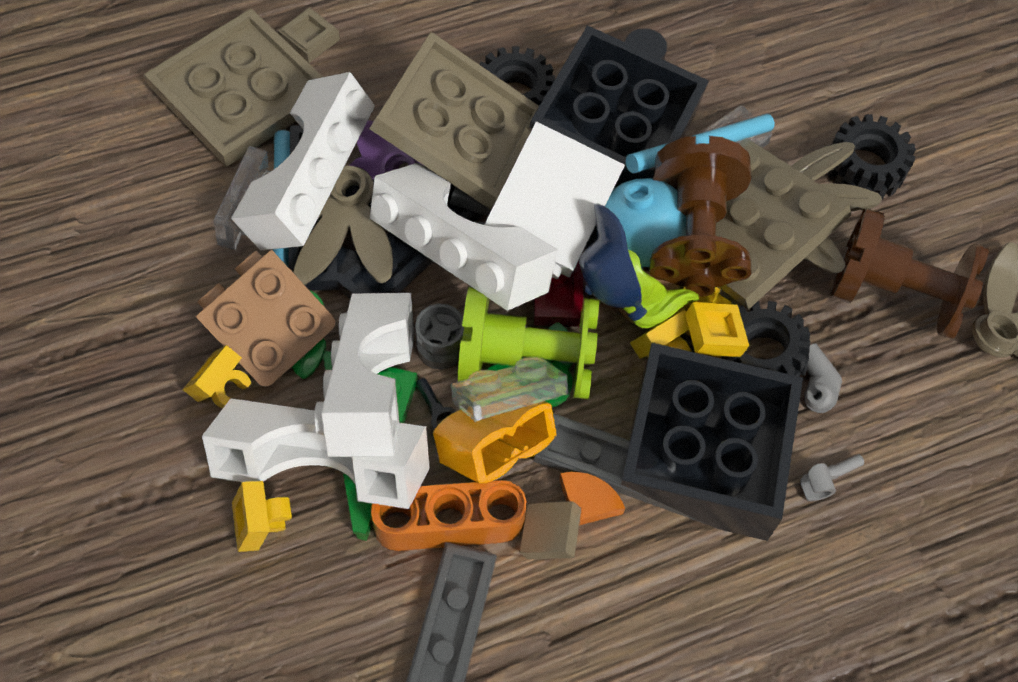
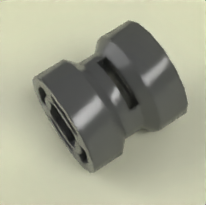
(444, 326)

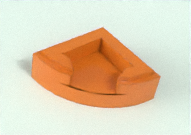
(593, 495)

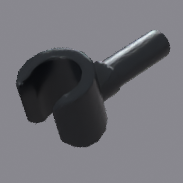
(435, 407)

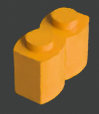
(494, 444)

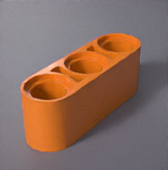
(474, 528)

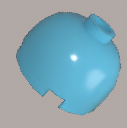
(647, 215)

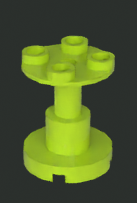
(507, 339)

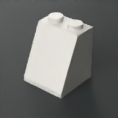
(555, 193)

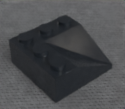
(620, 99)
(714, 439)

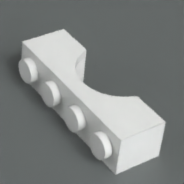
(288, 200)
(496, 261)
(359, 404)
(262, 439)

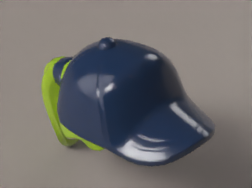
(618, 280)

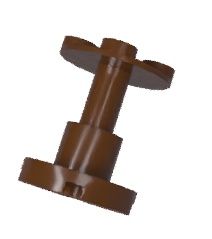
(704, 183)
(891, 266)

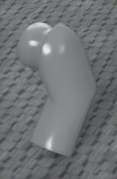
(823, 383)

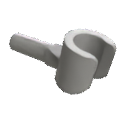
(818, 481)

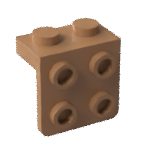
(265, 317)

